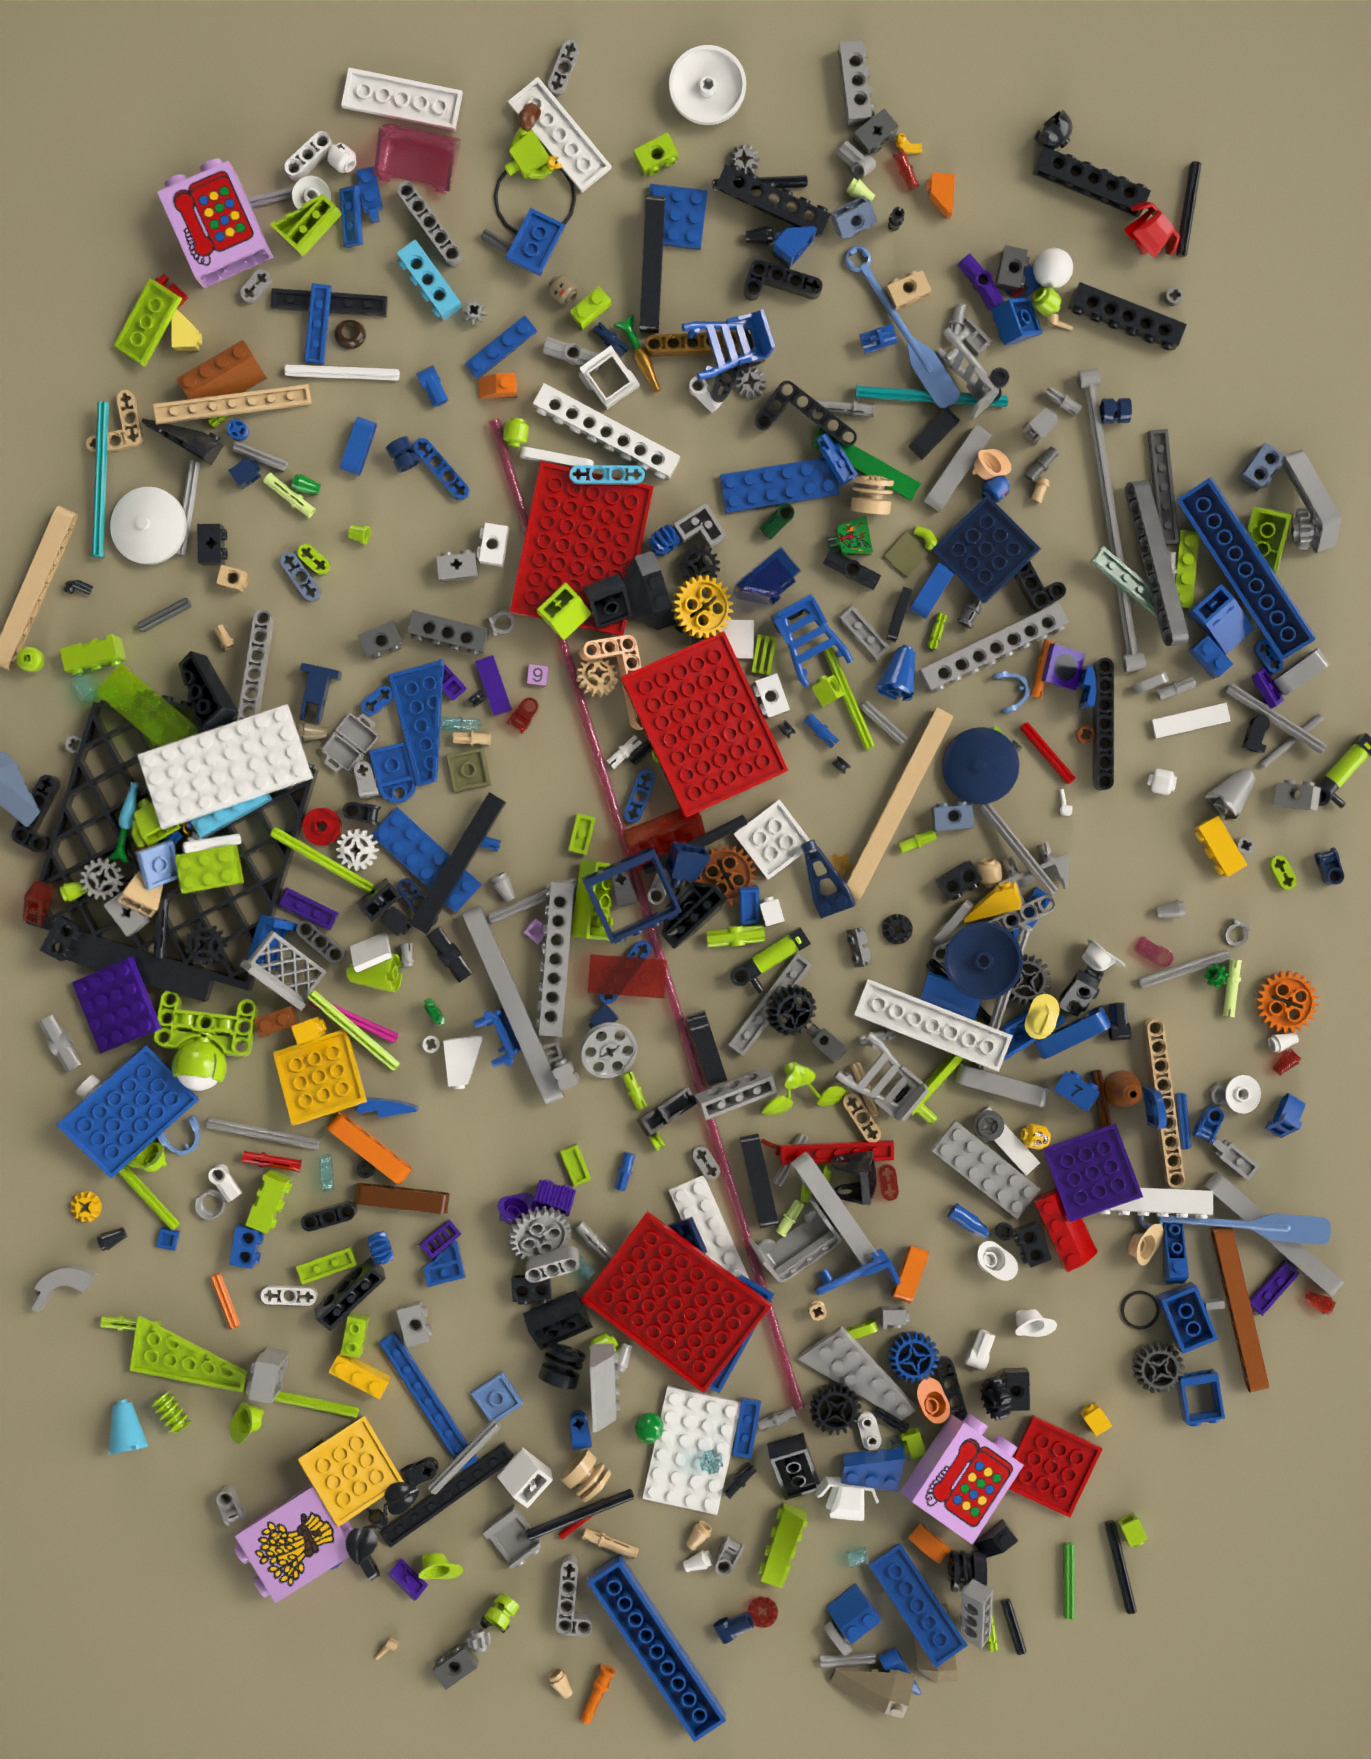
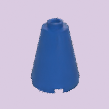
(899, 675)

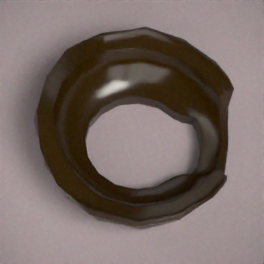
(350, 343)

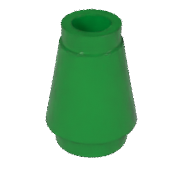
(305, 485)

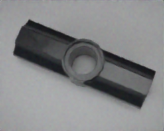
(863, 576)
(449, 954)

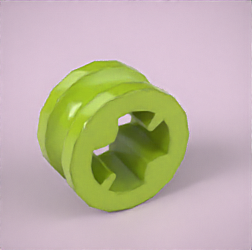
(657, 1141)

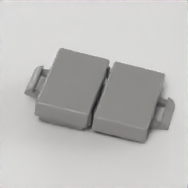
(344, 749)

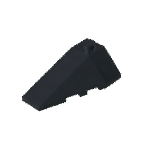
(197, 442)

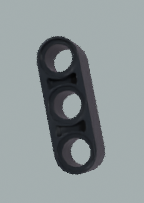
(934, 433)
(320, 1219)

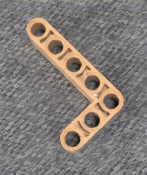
(622, 655)

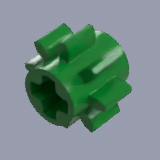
(1211, 975)

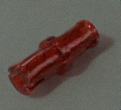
(906, 170)

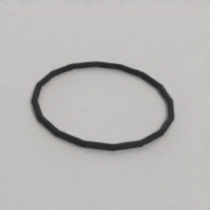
(513, 229)

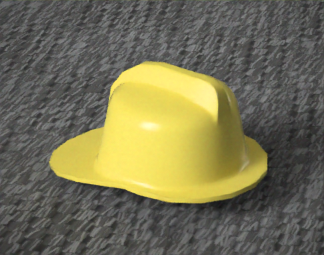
(1042, 1016)

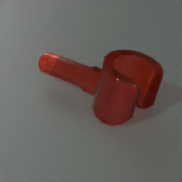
(772, 1145)

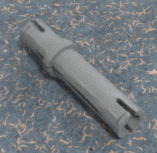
(847, 408)
(593, 1240)

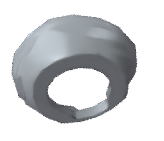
(203, 1212)

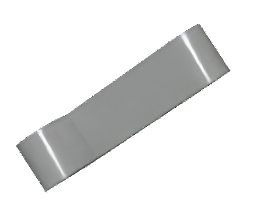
(569, 1595)

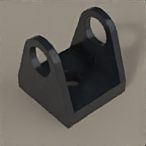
(861, 1164)

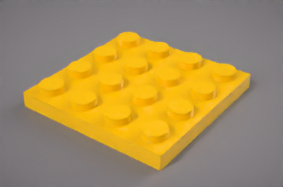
(319, 1077)
(350, 1470)

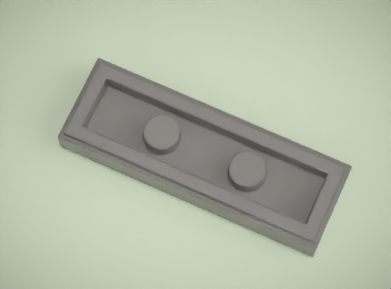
(864, 632)

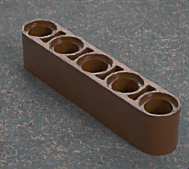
(401, 1198)

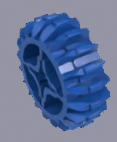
(917, 1373)

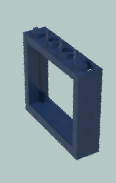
(616, 868)

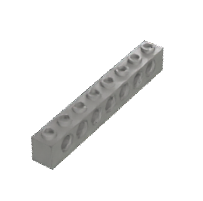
(1053, 613)
(545, 1026)

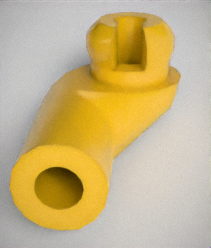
(903, 144)

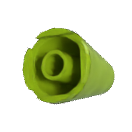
(380, 976)

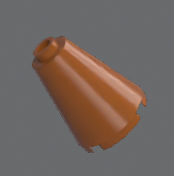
(1123, 1089)

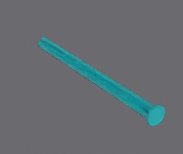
(916, 395)
(100, 479)

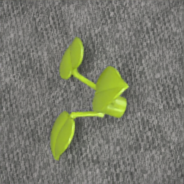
(796, 1077)

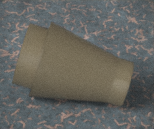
(311, 732)

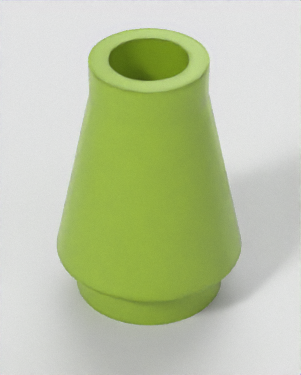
(72, 891)

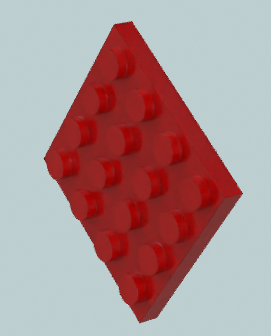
(1054, 1465)

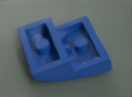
(1088, 684)

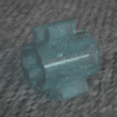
(711, 1461)

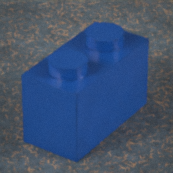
(1210, 657)

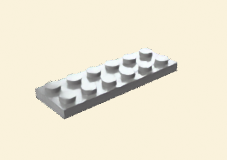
(985, 1169)

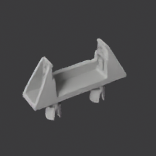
(1050, 865)

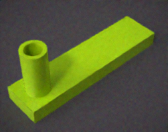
(933, 1083)

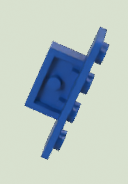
(1020, 1037)

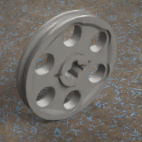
(601, 1054)

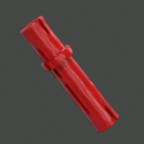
(271, 1161)

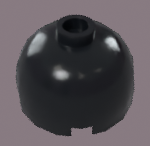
(1056, 131)

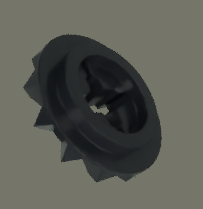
(894, 920)

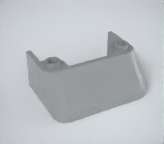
(800, 1246)

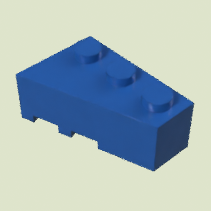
(873, 1469)

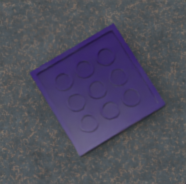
(116, 1005)
(1092, 1173)

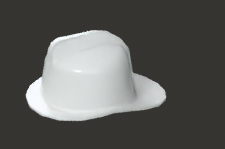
(1098, 957)
(996, 1261)
(1033, 1324)

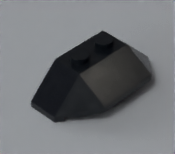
(648, 592)
(698, 905)

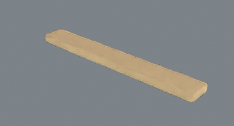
(231, 404)

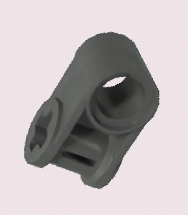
(623, 892)

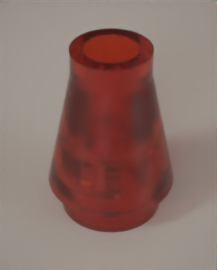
(1286, 1062)
(1320, 1302)

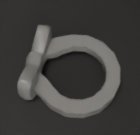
(495, 630)
(1246, 927)

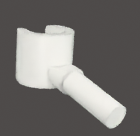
(1065, 810)

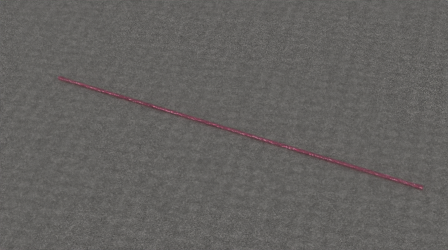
(795, 1393)

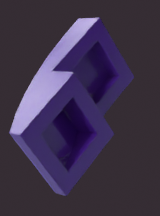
(451, 684)

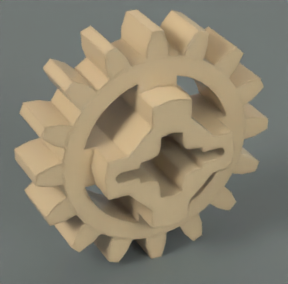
(596, 677)

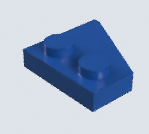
(445, 1267)

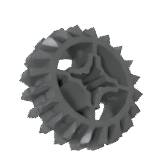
(1032, 975)
(1161, 1360)

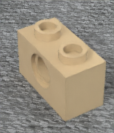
(902, 299)

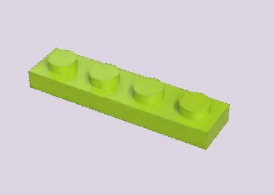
(1186, 567)

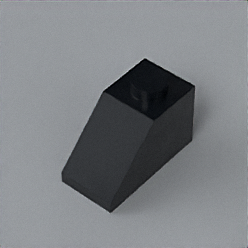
(996, 1539)

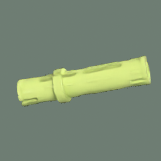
(295, 500)
(1232, 987)

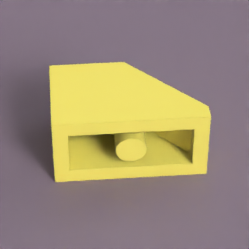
(184, 334)

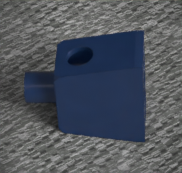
(686, 862)

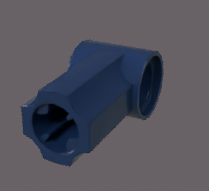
(729, 1628)

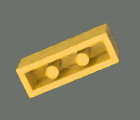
(1219, 846)
(360, 1375)

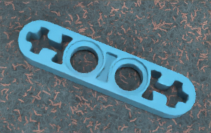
(607, 478)

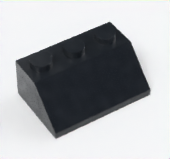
(557, 1320)

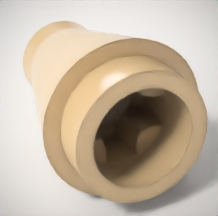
(699, 1534)
(560, 1683)

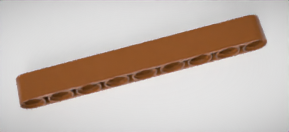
(1239, 1308)

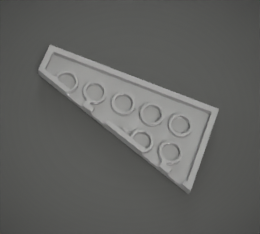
(848, 1363)

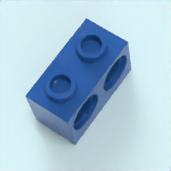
(241, 1245)

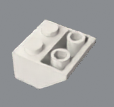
(525, 1477)

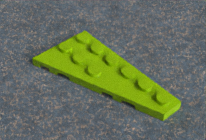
(173, 1357)

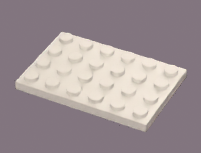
(691, 1426)

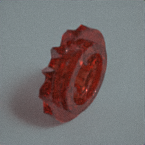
(761, 1620)

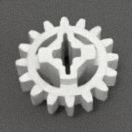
(357, 841)

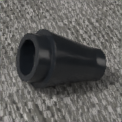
(761, 235)
(111, 1238)

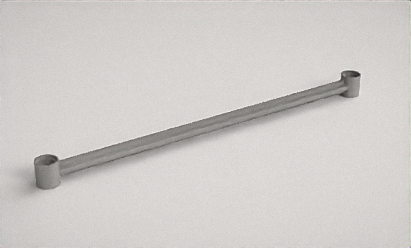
(1089, 380)

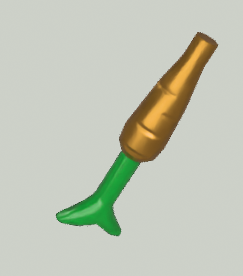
(640, 354)

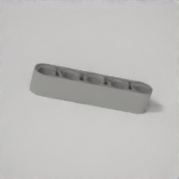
(427, 215)
(957, 468)
(1002, 1085)

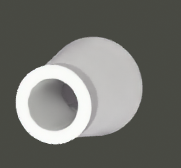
(1280, 1042)
(699, 1561)

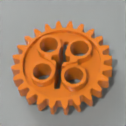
(1281, 1017)

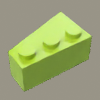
(307, 224)
(93, 655)
(269, 1201)

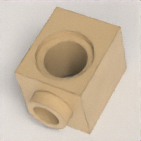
(224, 578)

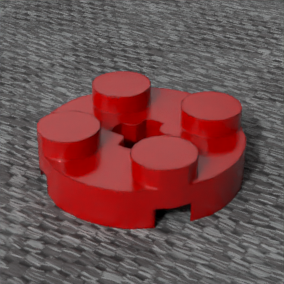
(311, 829)

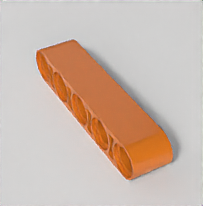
(369, 1148)

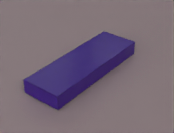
(493, 685)
(308, 908)
(1273, 1287)

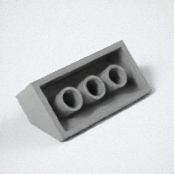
(604, 1385)

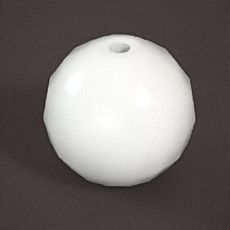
(1053, 268)

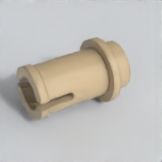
(1039, 490)
(224, 638)

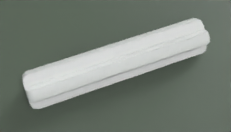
(209, 843)

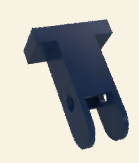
(317, 688)

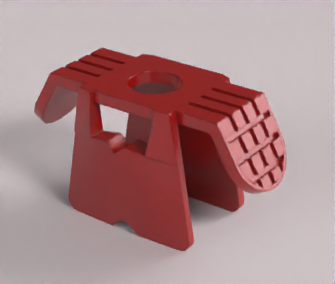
(1152, 233)

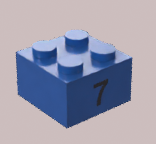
(1077, 1091)

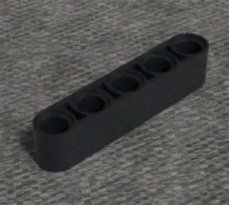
(759, 1180)

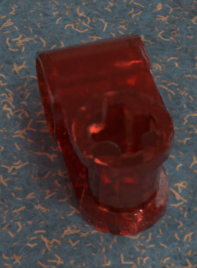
(523, 715)

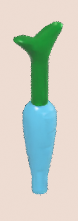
(125, 822)

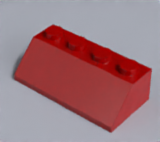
(1069, 1239)

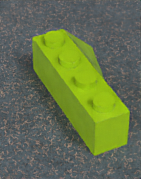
(585, 918)
(782, 1545)

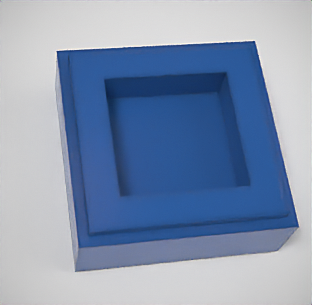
(168, 1239)

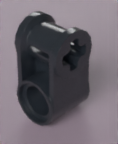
(363, 812)
(416, 1473)

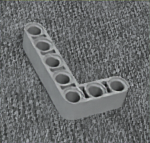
(1315, 498)

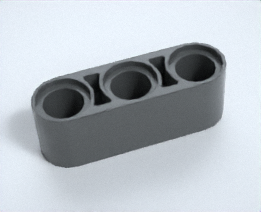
(312, 938)

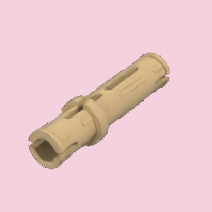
(611, 1544)

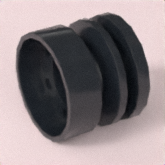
(562, 1366)
(963, 1570)

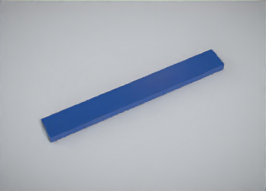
(425, 1396)

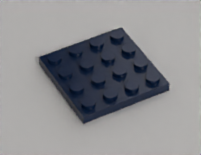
(986, 549)

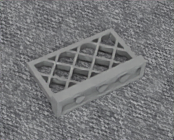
(271, 980)

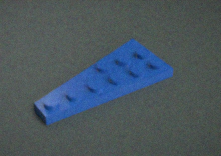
(419, 709)

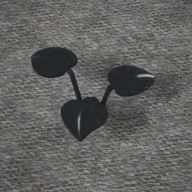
(363, 1542)

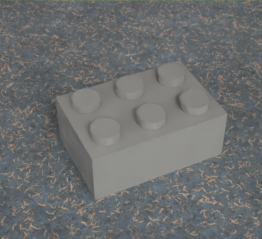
(267, 1375)

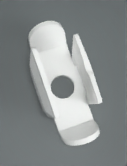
(844, 1499)

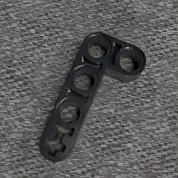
(784, 284)
(1038, 590)
(32, 833)
(706, 1048)

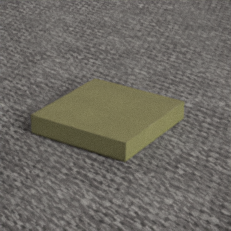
(468, 769)

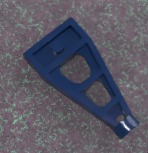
(834, 902)

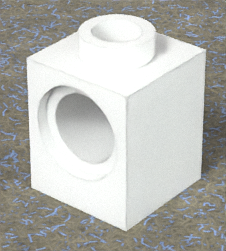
(771, 911)

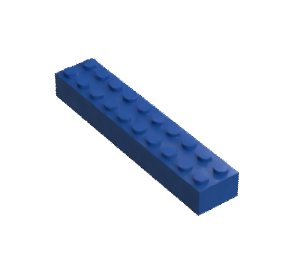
(1246, 568)
(656, 1647)

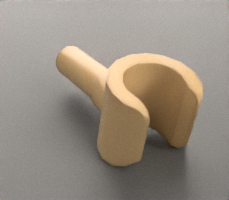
(1052, 321)
(391, 1645)

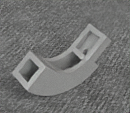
(68, 1275)

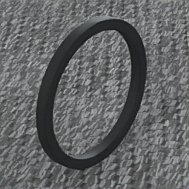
(1156, 1315)

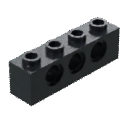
(349, 1294)

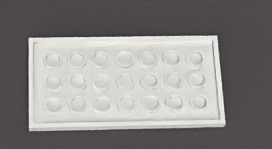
(225, 766)

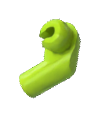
(928, 536)

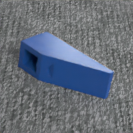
(1174, 1254)

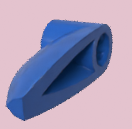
(894, 1661)

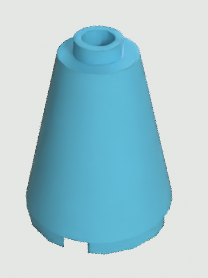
(125, 1429)

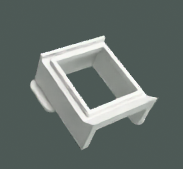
(591, 385)

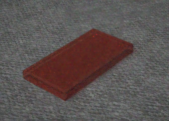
(627, 976)

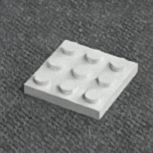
(772, 839)

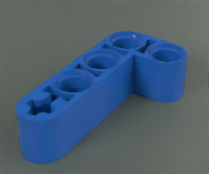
(1092, 1024)

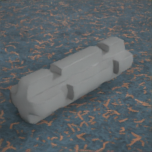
(882, 1035)

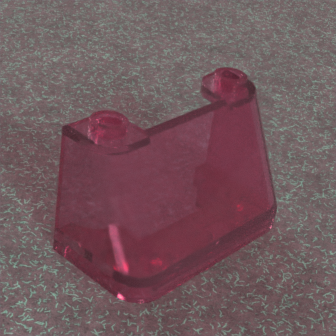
(416, 156)

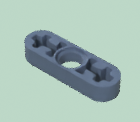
(288, 568)

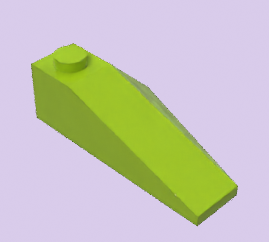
(1270, 531)

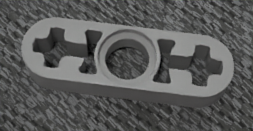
(565, 77)
(952, 922)

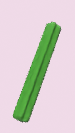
(1068, 1581)

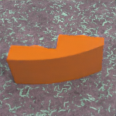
(929, 1543)

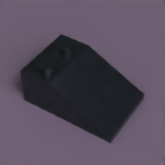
(793, 1466)

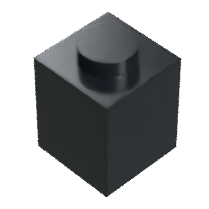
(396, 921)

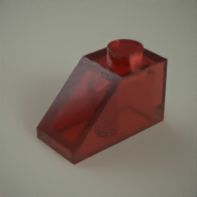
(37, 902)

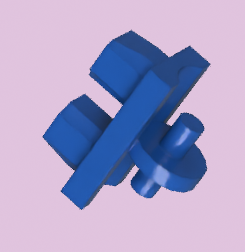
(878, 338)

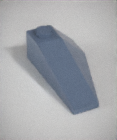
(14, 793)

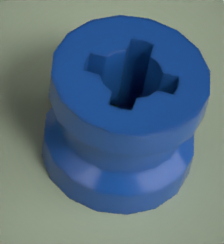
(235, 427)

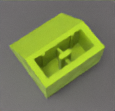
(564, 611)

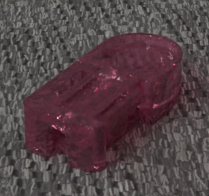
(1152, 951)

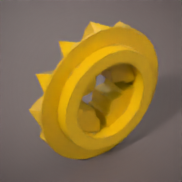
(95, 1206)

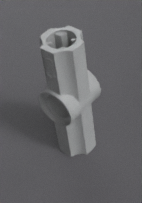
(560, 349)
(60, 1043)

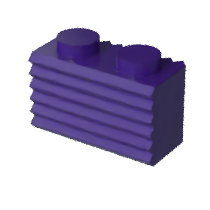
(554, 1196)

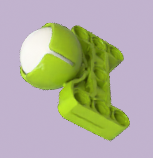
(202, 1059)

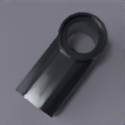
(1119, 1027)

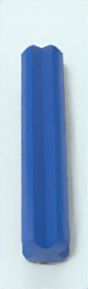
(1182, 1120)

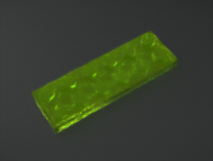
(145, 707)

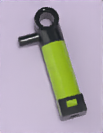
(1343, 770)
(769, 958)

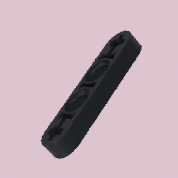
(952, 1392)

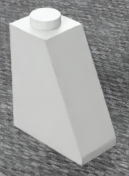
(461, 1059)

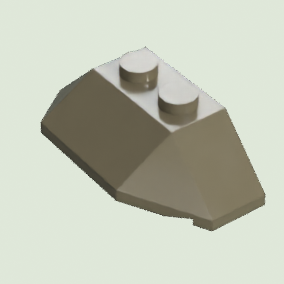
(944, 1673)

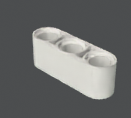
(298, 158)

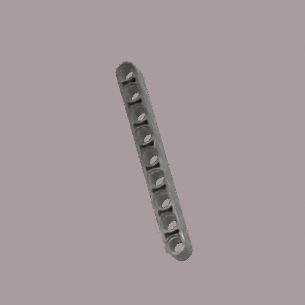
(1156, 563)

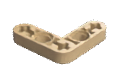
(125, 434)

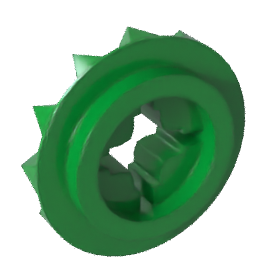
(434, 1012)

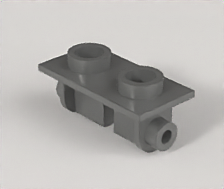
(856, 938)

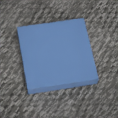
(158, 864)
(497, 1397)

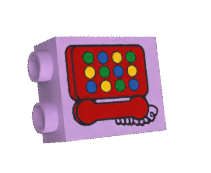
(214, 222)
(963, 1476)

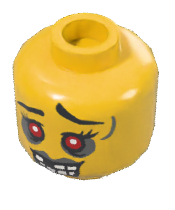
(1035, 1136)

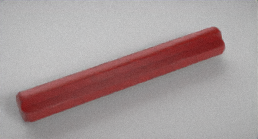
(1047, 753)

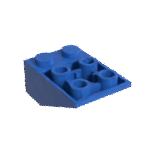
(1221, 618)

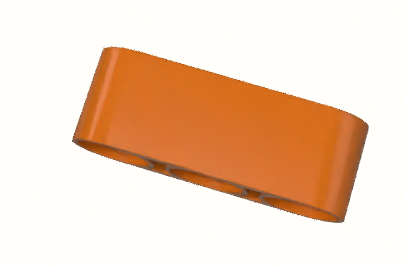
(910, 1274)

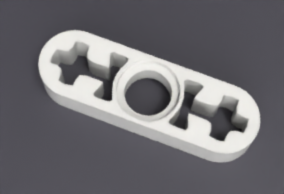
(275, 1290)

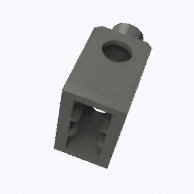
(833, 1049)

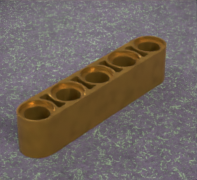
(683, 349)

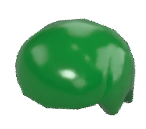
(649, 1428)

